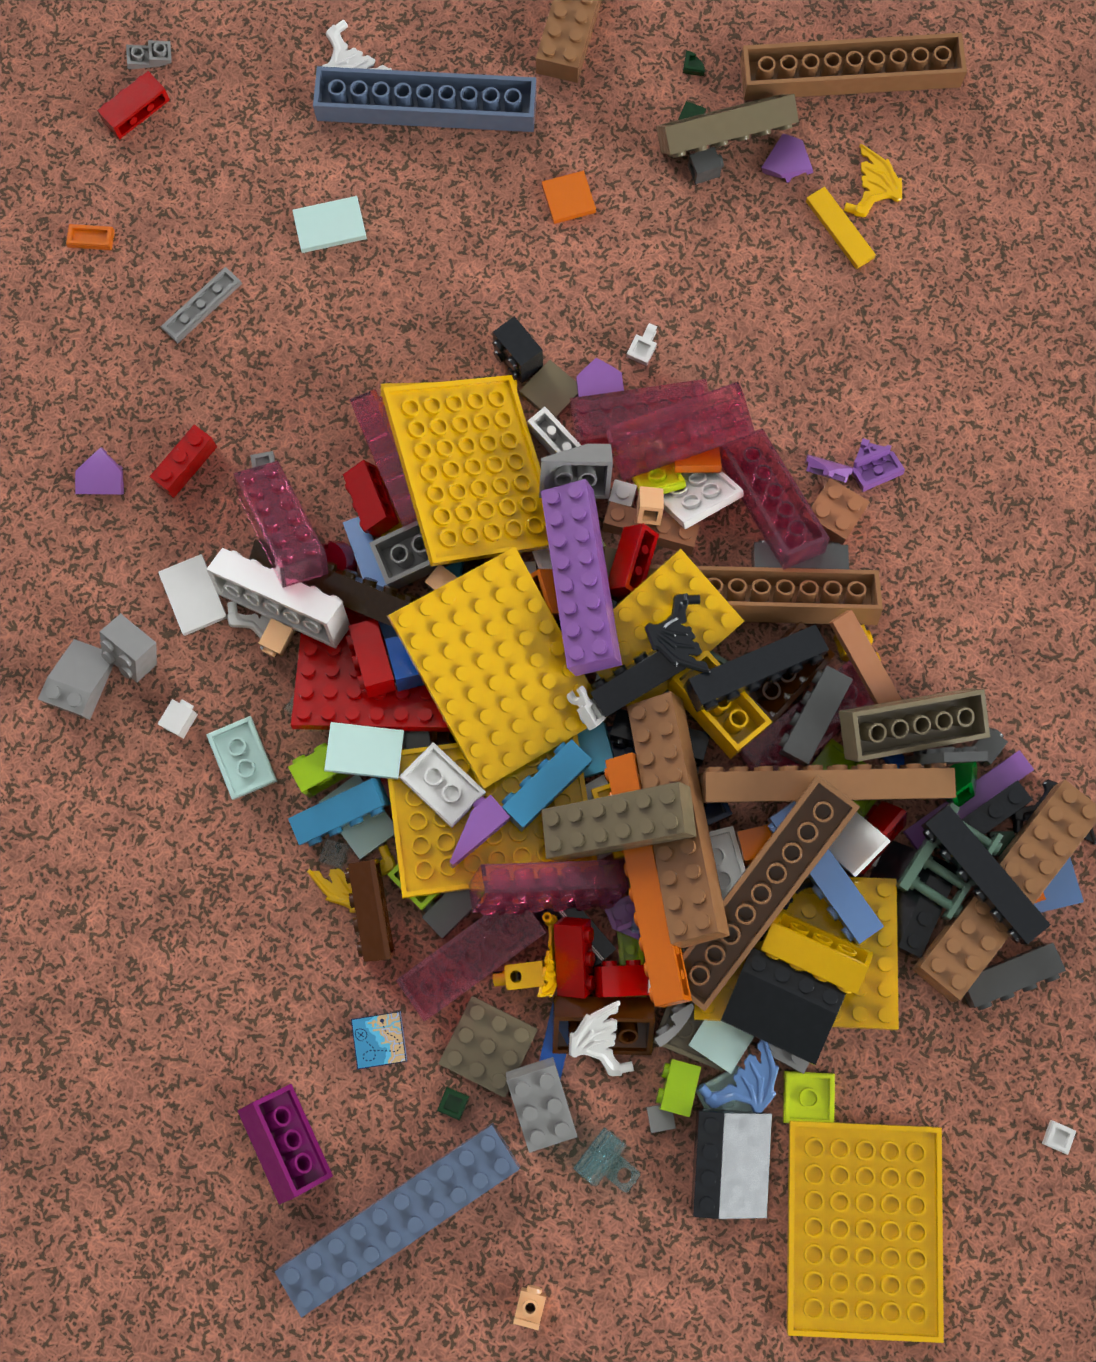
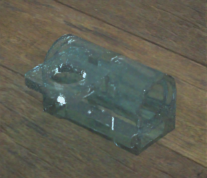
(605, 1159)

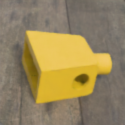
(530, 973)

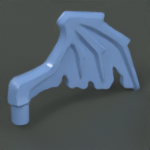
(753, 1083)

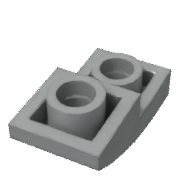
(154, 55)
(679, 1017)

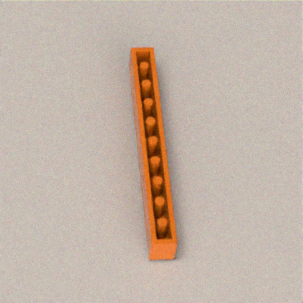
(663, 960)

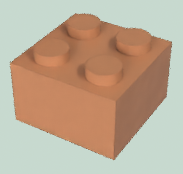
(838, 510)

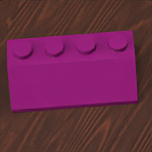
(285, 1144)

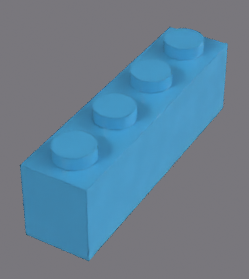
(546, 784)
(339, 811)

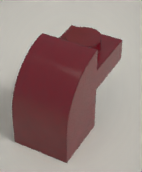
(340, 554)

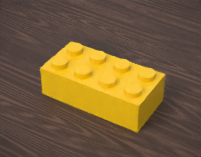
(729, 724)
(817, 952)

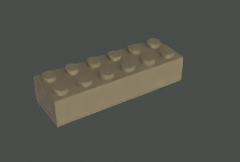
(728, 123)
(914, 724)
(619, 822)

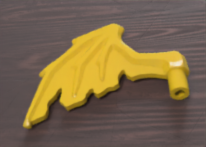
(879, 180)
(339, 890)
(549, 969)

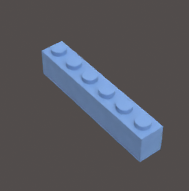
(838, 891)

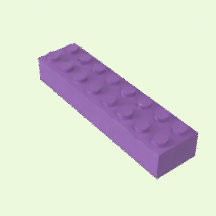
(580, 578)

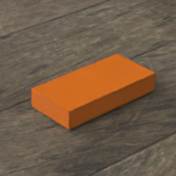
(90, 237)

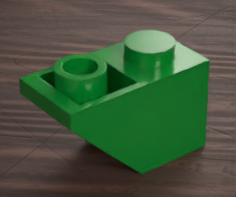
(965, 782)

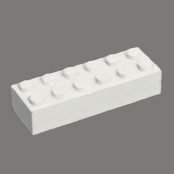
(296, 605)

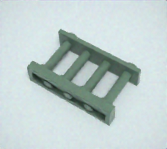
(924, 860)

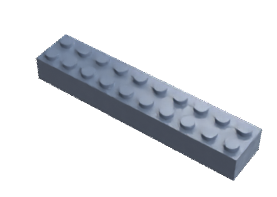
(425, 99)
(397, 1219)

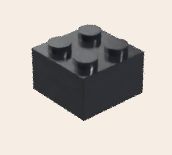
(517, 350)

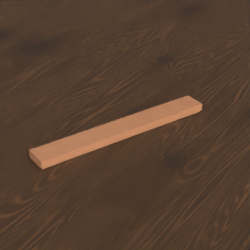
(865, 660)

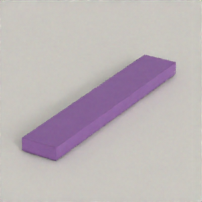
(987, 787)

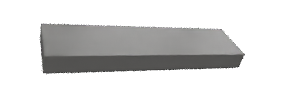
(201, 305)

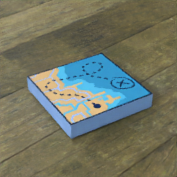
(379, 1040)

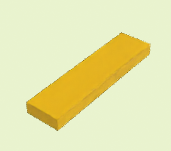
(840, 228)

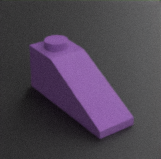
(482, 823)

